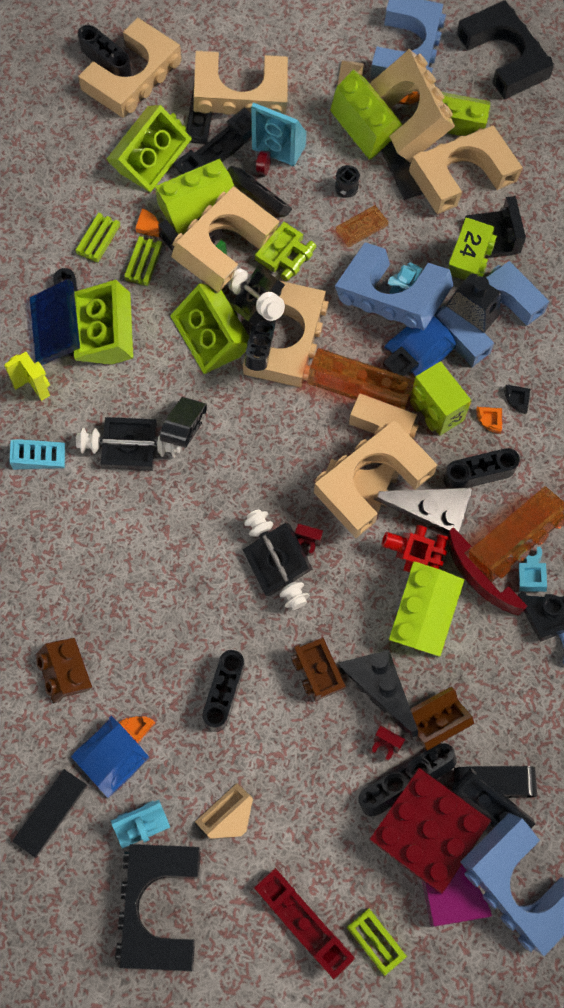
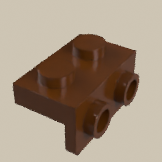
(63, 669)
(318, 669)
(440, 718)

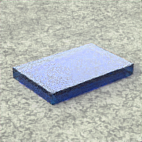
(54, 322)

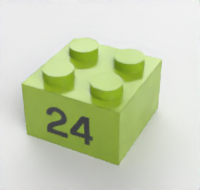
(472, 246)
(439, 399)

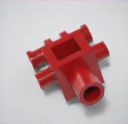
(416, 547)

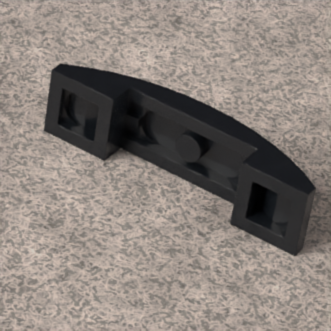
(221, 146)

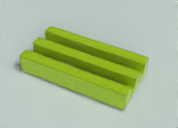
(89, 234)
(148, 244)
(392, 962)

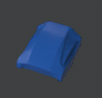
(425, 345)
(110, 757)

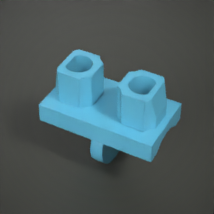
(405, 278)
(140, 823)

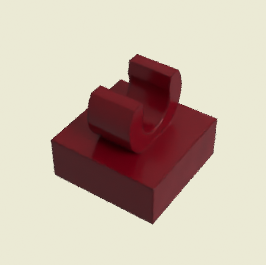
(309, 536)
(388, 740)

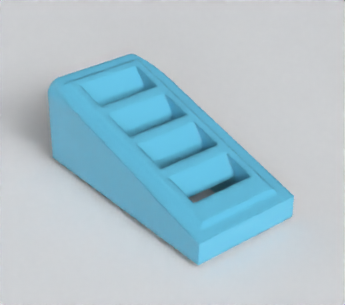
(36, 463)

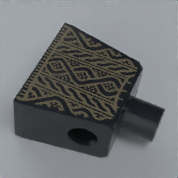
(476, 302)

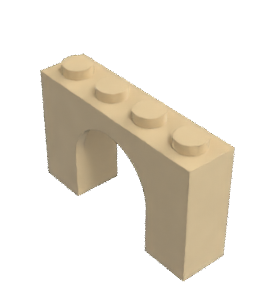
(125, 93)
(215, 97)
(432, 116)
(482, 148)
(231, 212)
(291, 363)
(369, 416)
(388, 446)

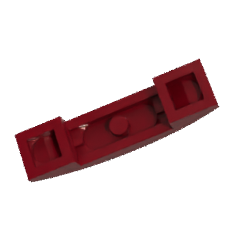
(505, 600)
(304, 924)

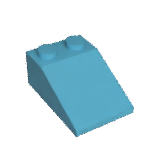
(277, 134)

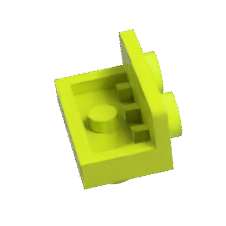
(23, 370)

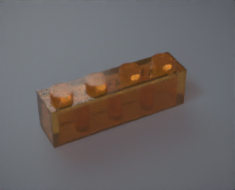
(353, 377)
(518, 534)

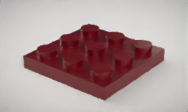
(430, 830)

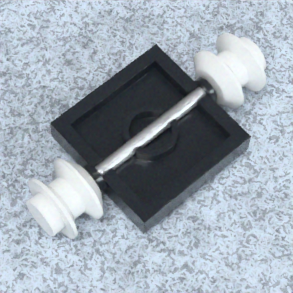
(257, 295)
(126, 443)
(277, 559)

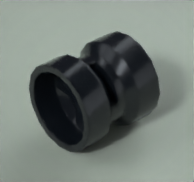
(347, 181)

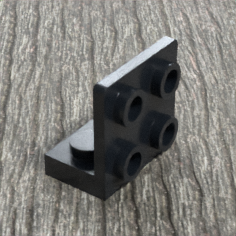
(507, 228)

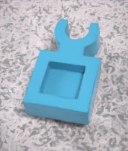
(533, 574)

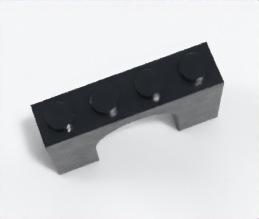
(502, 23)
(138, 945)

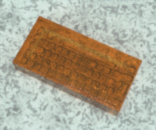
(362, 226)

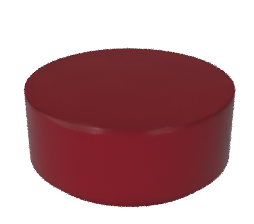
(263, 162)

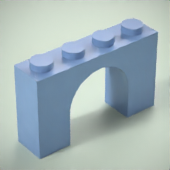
(417, 16)
(516, 294)
(412, 307)
(491, 868)

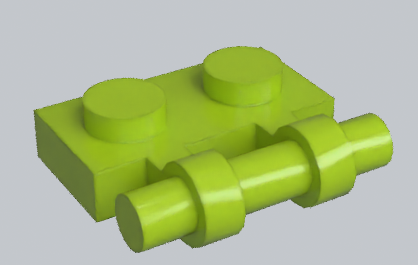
(280, 246)

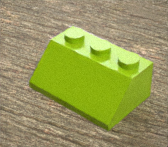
(468, 113)
(363, 114)
(149, 147)
(191, 193)
(104, 324)
(210, 328)
(426, 609)

